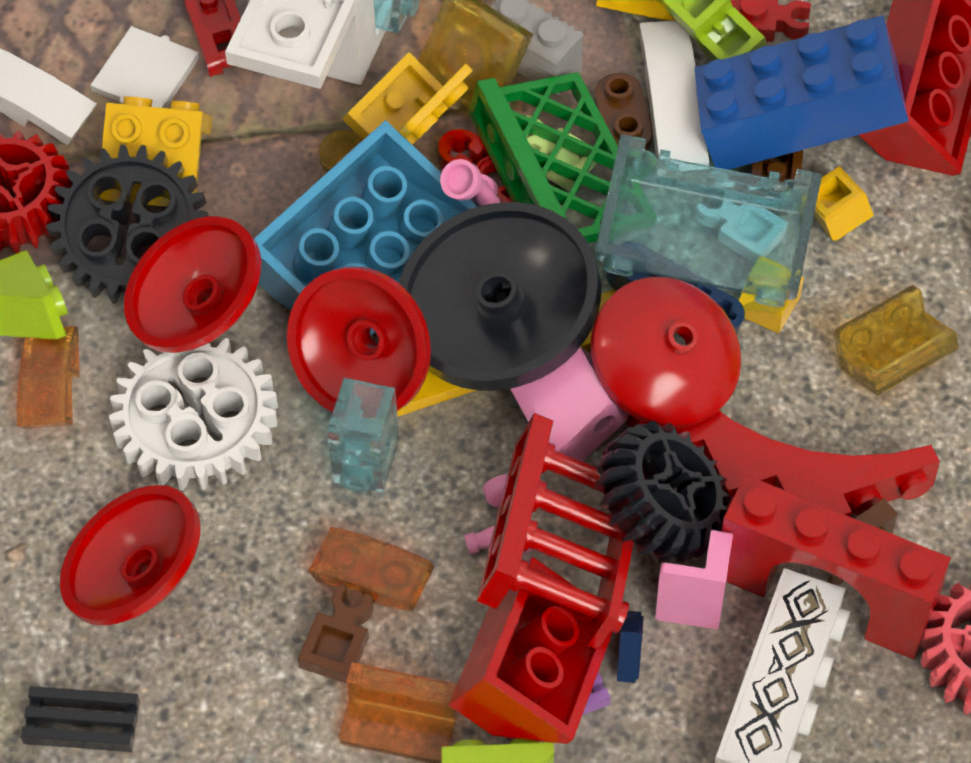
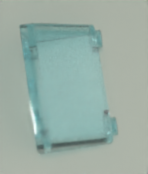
(706, 224)

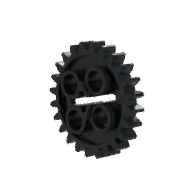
(85, 218)

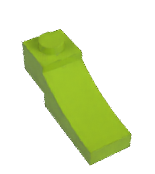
(716, 27)

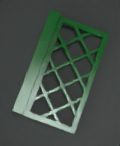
(521, 164)

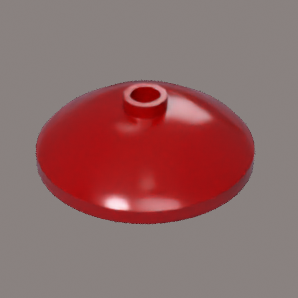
(192, 284)
(333, 341)
(646, 366)
(130, 555)

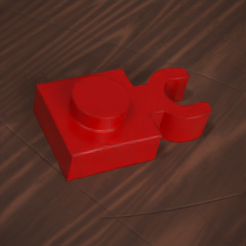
(771, 18)

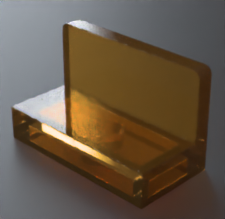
(398, 713)

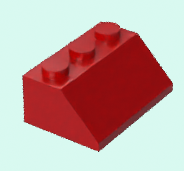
(530, 668)

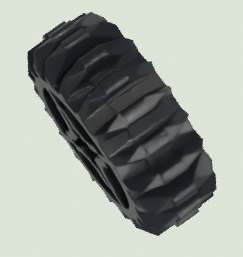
(662, 492)

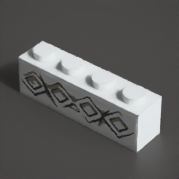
(784, 671)

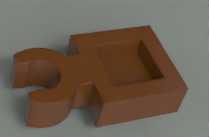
(337, 639)

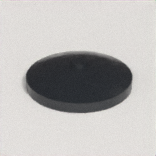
(503, 294)

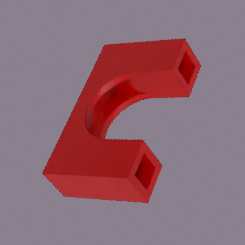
(890, 572)

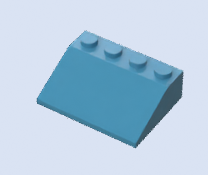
(359, 214)

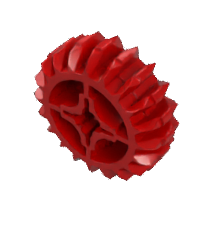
(30, 175)

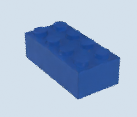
(800, 94)

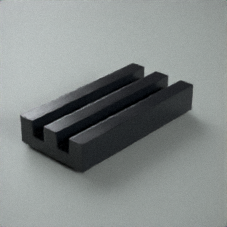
(84, 700)

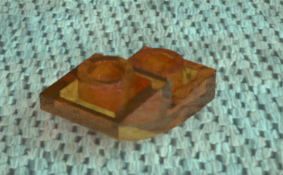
(46, 380)
(371, 566)

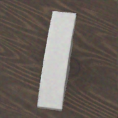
(672, 91)
(41, 98)

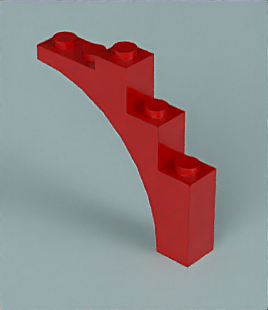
(829, 479)

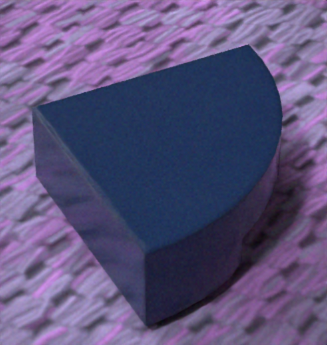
(630, 647)

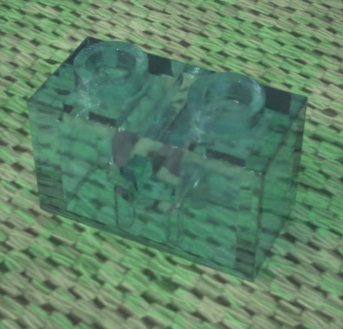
(363, 435)

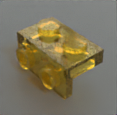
(892, 342)

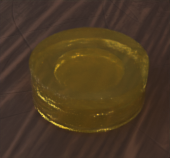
(336, 147)

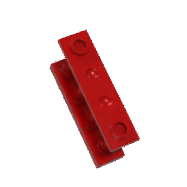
(518, 532)

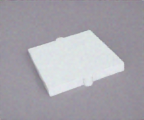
(145, 68)

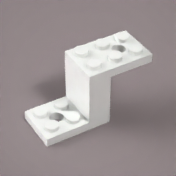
(306, 40)

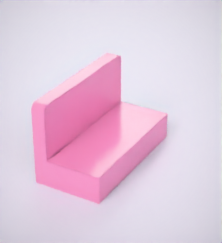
(692, 593)

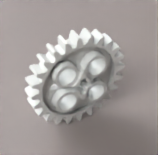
(155, 436)

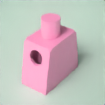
(577, 404)

